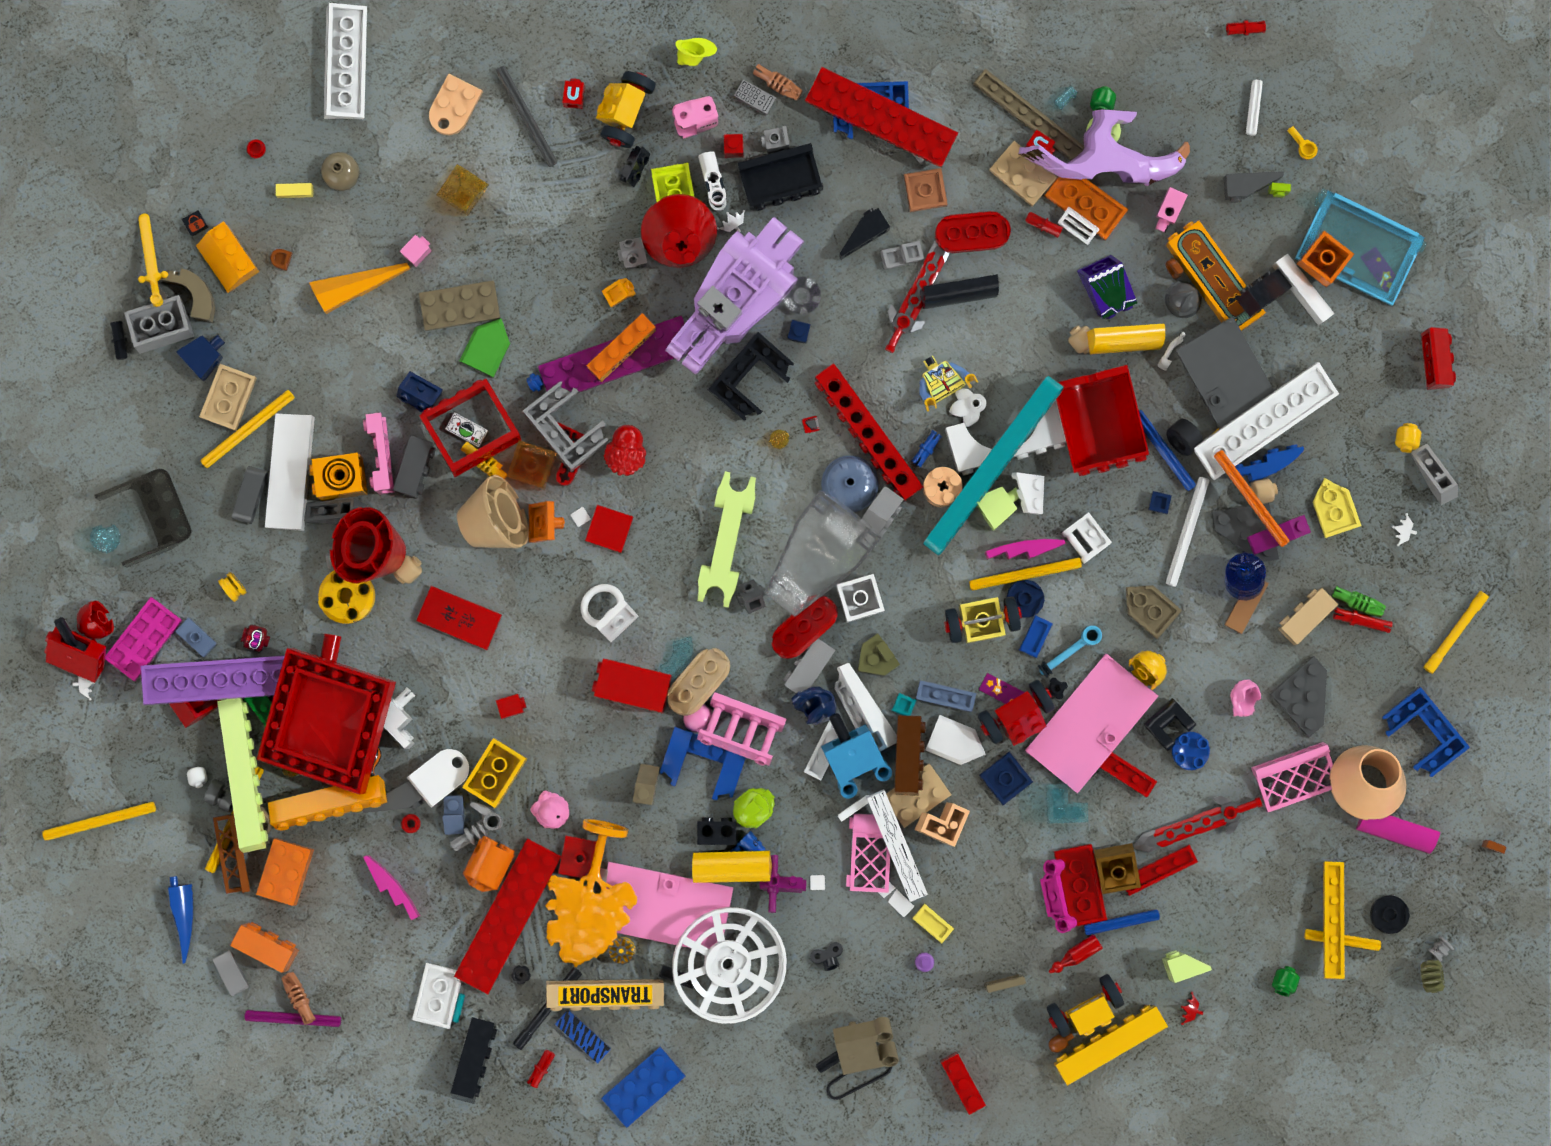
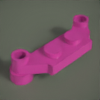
(1054, 896)

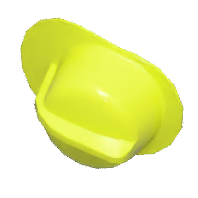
(693, 50)

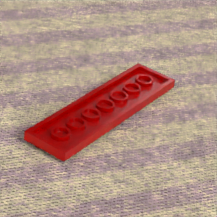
(881, 117)
(507, 916)

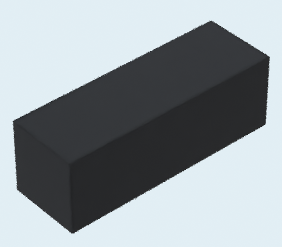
(666, 973)

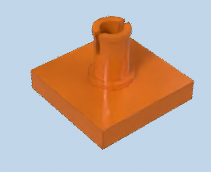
(543, 522)

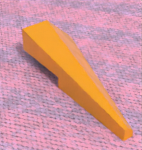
(341, 289)

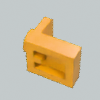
(618, 291)

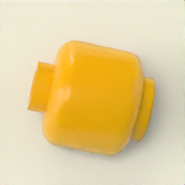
(1408, 437)

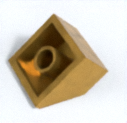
(1117, 868)

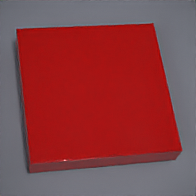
(609, 528)

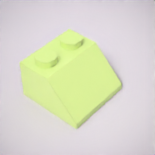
(1181, 966)

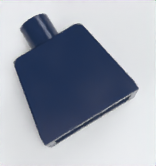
(202, 355)

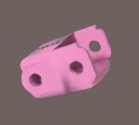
(695, 116)

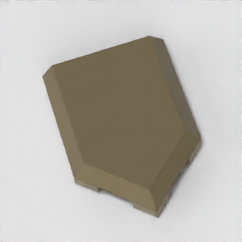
(1151, 609)

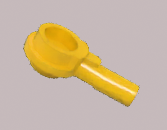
(1307, 148)

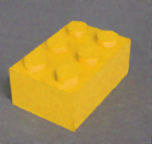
(494, 773)

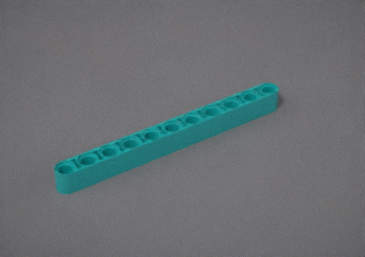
(993, 465)

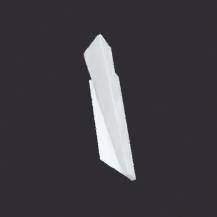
(863, 708)

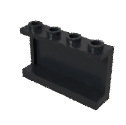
(780, 177)

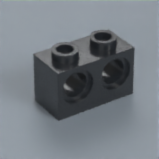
(716, 837)

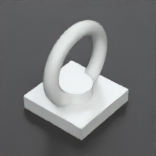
(615, 619)

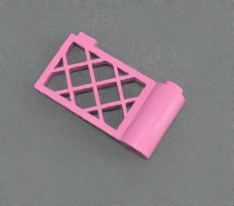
(866, 826)

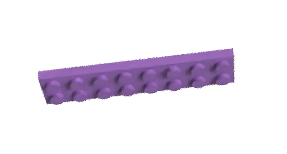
(210, 680)

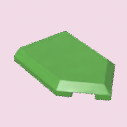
(486, 347)

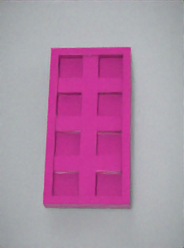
(143, 638)

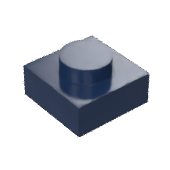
(799, 331)
(1159, 502)

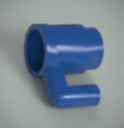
(748, 843)

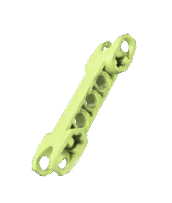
(719, 572)

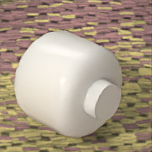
(197, 777)

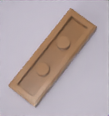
(1242, 612)

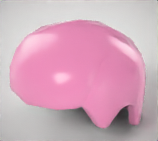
(698, 720)

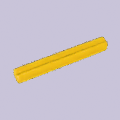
(1348, 940)

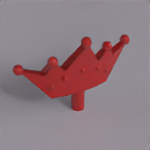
(1191, 1009)

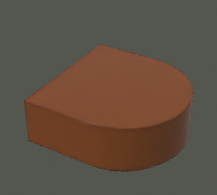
(281, 258)
(1174, 268)

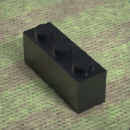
(1263, 292)

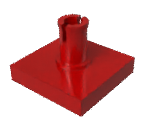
(577, 856)

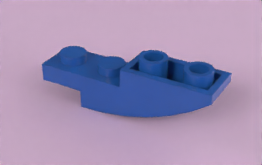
(1273, 462)

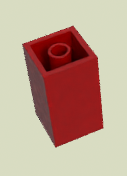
(631, 685)

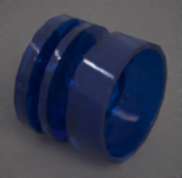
(1245, 586)

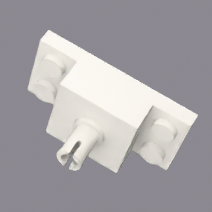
(398, 719)

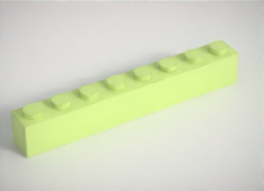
(241, 774)

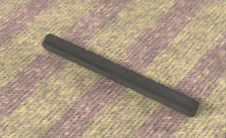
(526, 116)

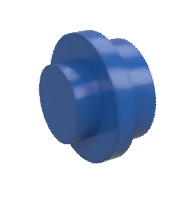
(535, 382)

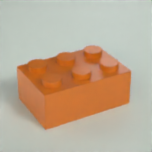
(285, 872)
(265, 947)

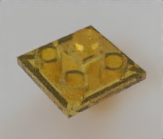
(462, 190)

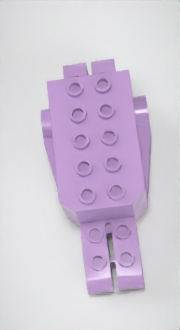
(753, 277)

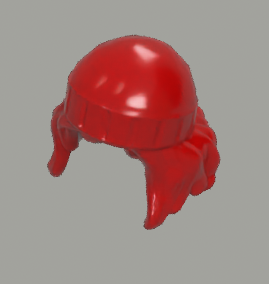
(625, 451)

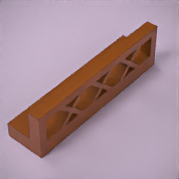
(238, 853)

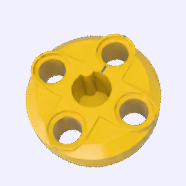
(345, 598)

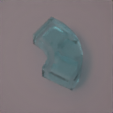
(680, 658)

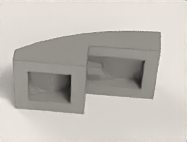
(902, 255)
(231, 973)

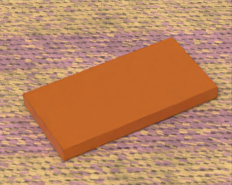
(1088, 202)

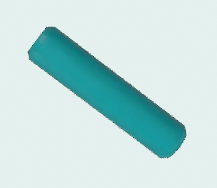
(458, 1008)

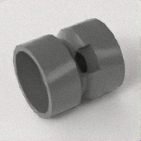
(215, 793)

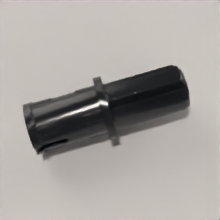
(119, 340)

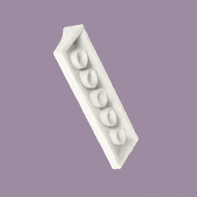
(345, 61)
(289, 471)

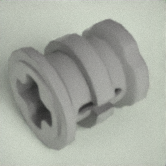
(1441, 949)

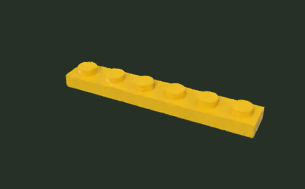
(1333, 920)

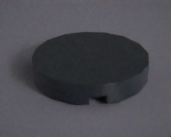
(1389, 914)

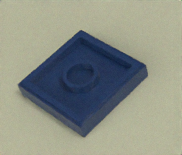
(1006, 778)

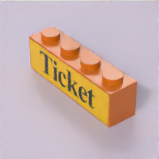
(621, 347)

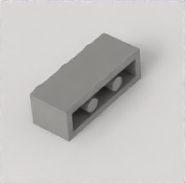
(809, 666)

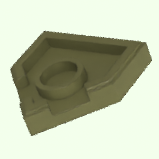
(876, 657)

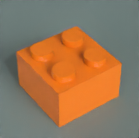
(1325, 259)

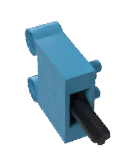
(853, 755)

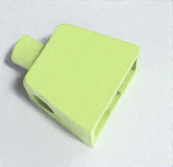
(998, 506)

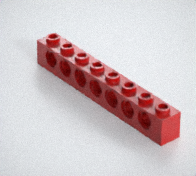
(833, 375)

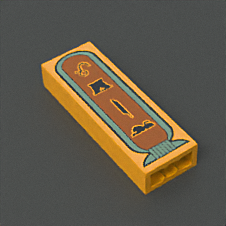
(1210, 273)

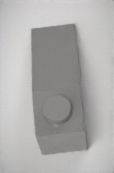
(1435, 474)

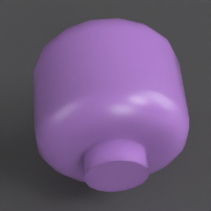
(924, 962)

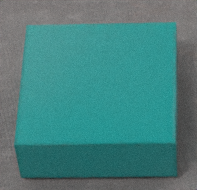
(904, 705)

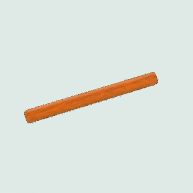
(1251, 498)

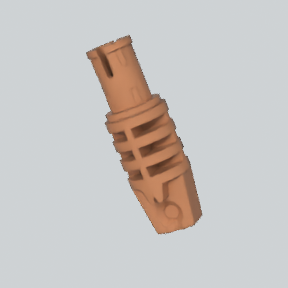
(778, 83)
(298, 997)

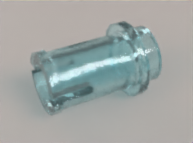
(1065, 97)

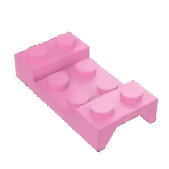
(376, 427)

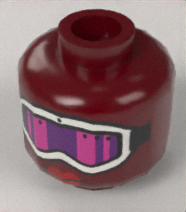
(255, 638)

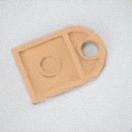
(454, 103)

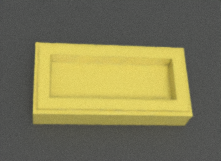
(933, 923)

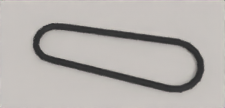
(857, 1088)

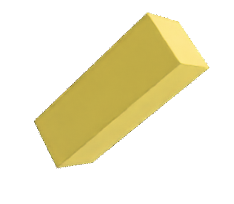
(296, 190)

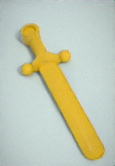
(150, 260)

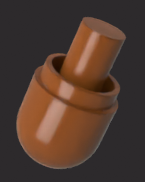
(1059, 1043)

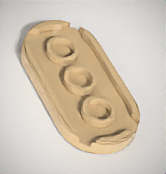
(698, 681)

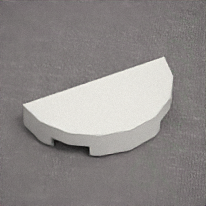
(853, 808)

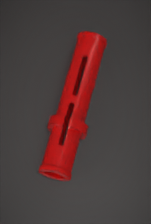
(1362, 620)

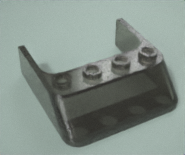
(162, 509)

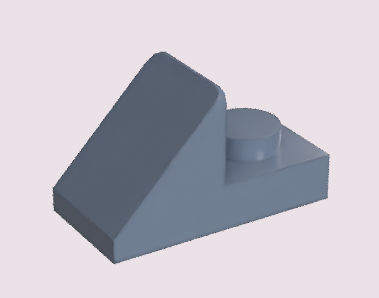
(453, 815)

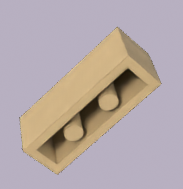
(1307, 616)

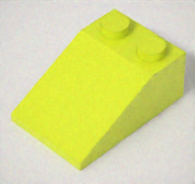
(672, 180)

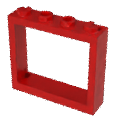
(485, 452)

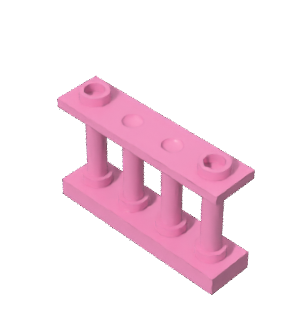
(741, 710)

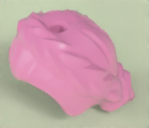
(1244, 698)
(548, 808)

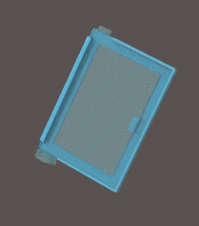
(1379, 245)

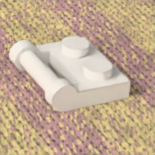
(1091, 534)

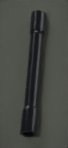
(527, 1033)

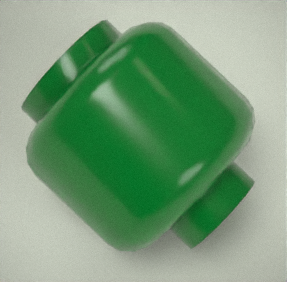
(1103, 99)
(1285, 981)

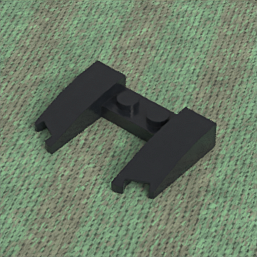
(756, 349)

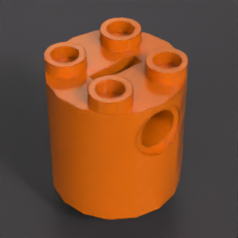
(488, 864)

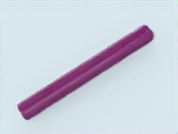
(290, 1018)

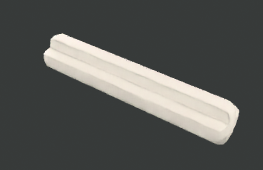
(1254, 106)

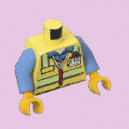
(942, 381)

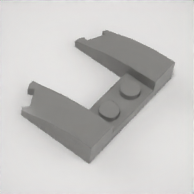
(540, 417)

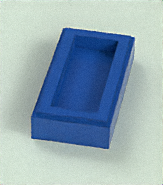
(1035, 636)

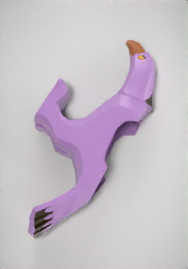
(1104, 154)

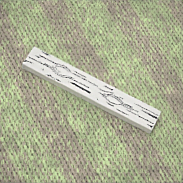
(896, 845)

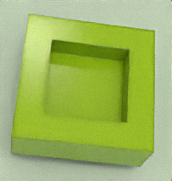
(1279, 189)

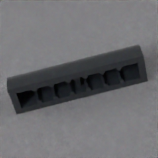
(959, 291)

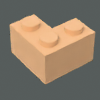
(945, 829)

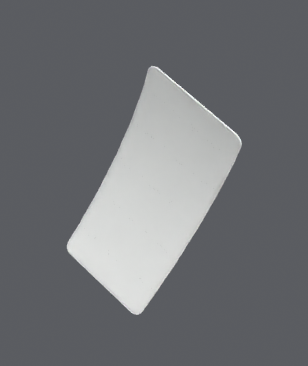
(898, 901)

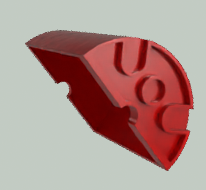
(1102, 421)

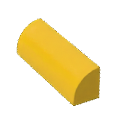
(1126, 338)
(731, 866)

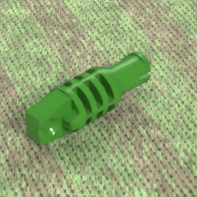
(1359, 602)

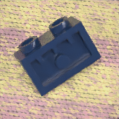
(418, 392)

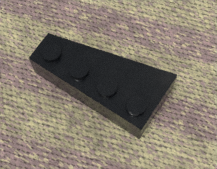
(472, 1060)

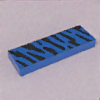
(583, 1036)

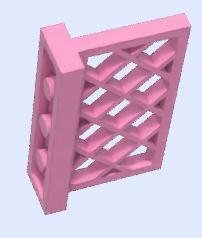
(1289, 761)

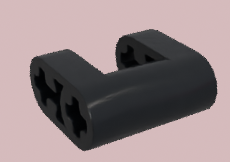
(1164, 717)

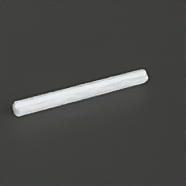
(1187, 531)

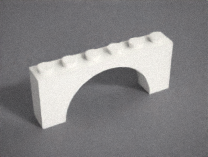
(970, 454)

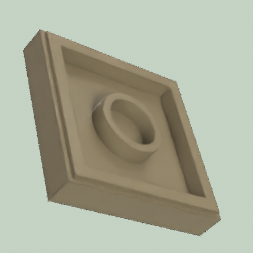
(1004, 983)

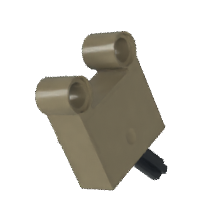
(858, 1047)

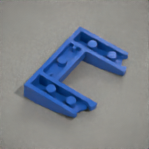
(892, 90)
(685, 741)
(1451, 744)

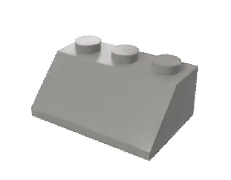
(159, 326)

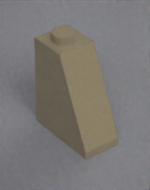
(646, 784)

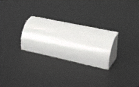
(1304, 290)

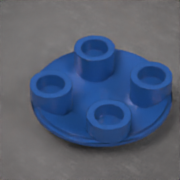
(1190, 751)

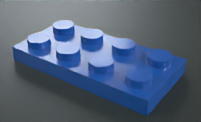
(643, 1087)

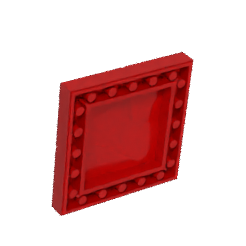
(326, 720)

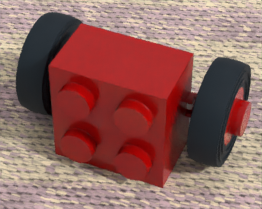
(1019, 717)

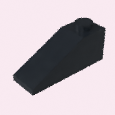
(867, 230)

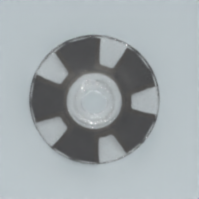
(810, 290)

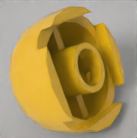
(1149, 668)

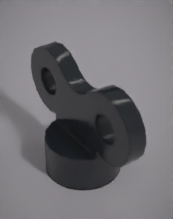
(828, 957)

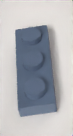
(945, 696)

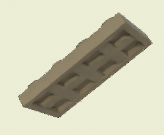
(459, 305)

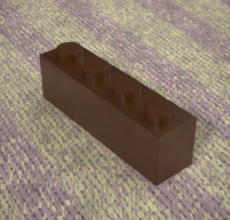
(909, 755)

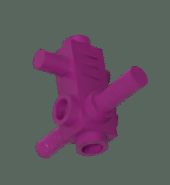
(780, 884)

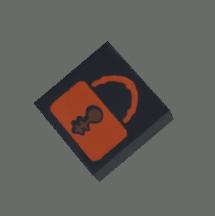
(195, 223)

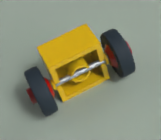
(621, 107)
(1088, 1013)

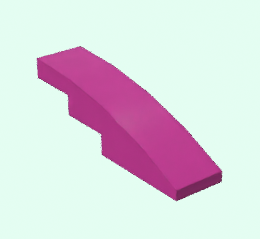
(1030, 547)
(385, 881)

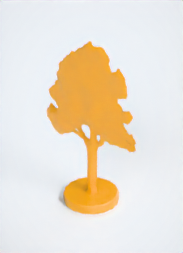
(586, 919)

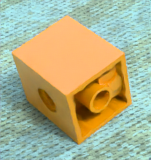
(327, 472)

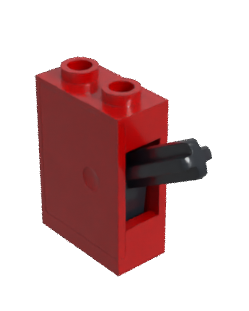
(74, 652)

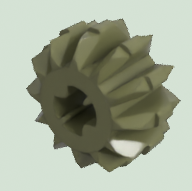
(1432, 976)

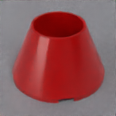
(366, 546)

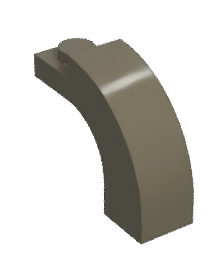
(203, 300)

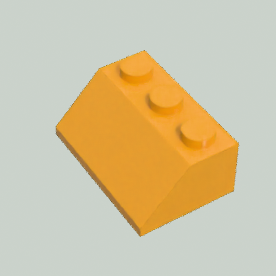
(226, 257)

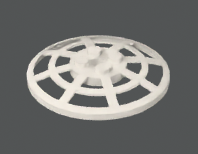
(737, 972)

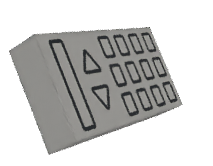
(755, 97)

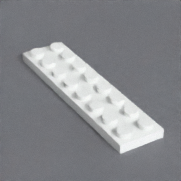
(1267, 419)

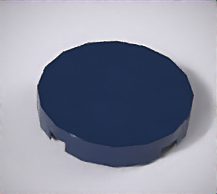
(1028, 597)

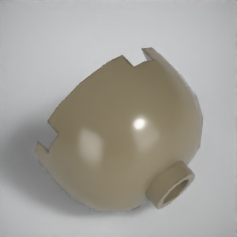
(343, 178)

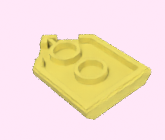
(1335, 509)

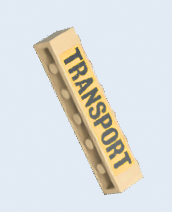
(604, 994)

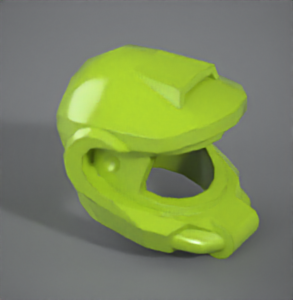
(753, 807)

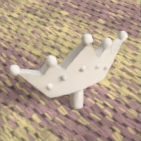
(733, 222)
(1404, 530)
(83, 685)

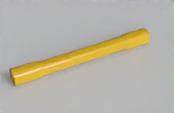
(1475, 606)

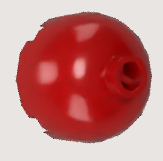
(93, 621)

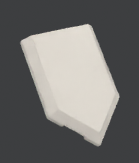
(954, 741)

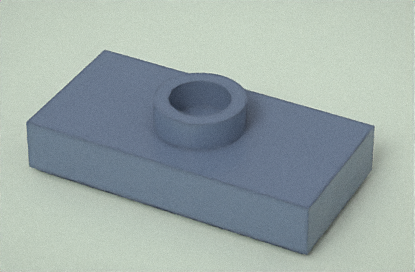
(196, 637)

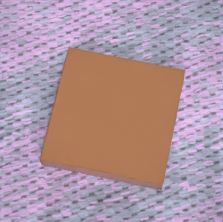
(925, 190)

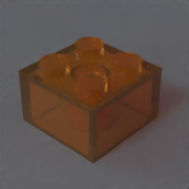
(531, 465)

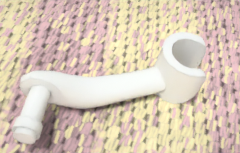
(1164, 363)

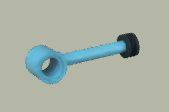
(1045, 669)

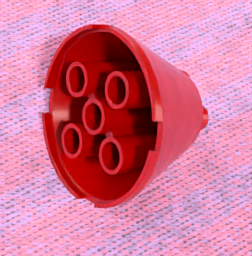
(678, 231)

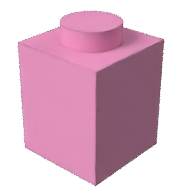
(416, 250)

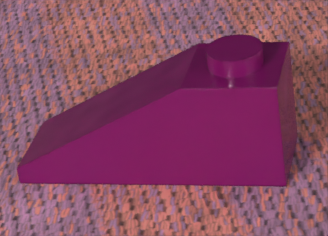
(1292, 528)

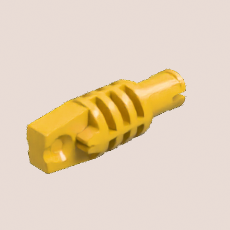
(490, 466)

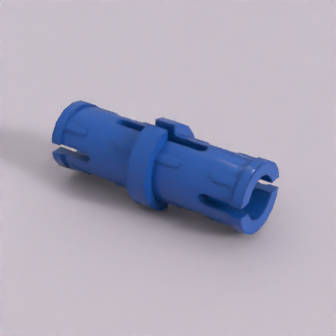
(926, 449)

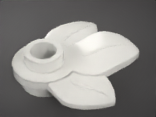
(964, 406)

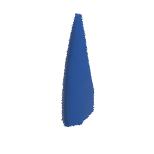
(182, 908)

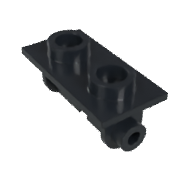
(639, 158)

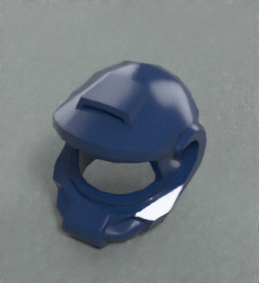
(816, 704)

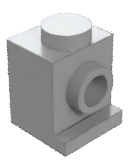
(782, 142)

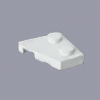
(1030, 492)

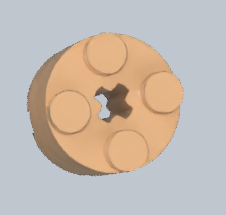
(937, 477)

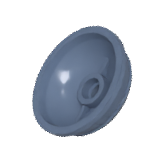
(865, 482)

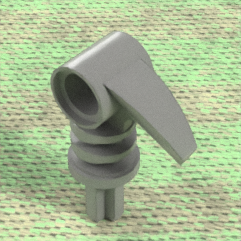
(477, 831)

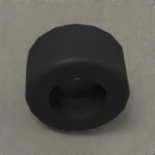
(1184, 436)

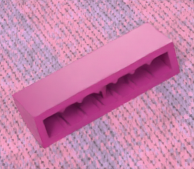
(1401, 832)

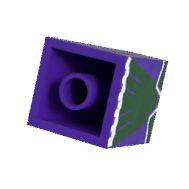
(1108, 286)

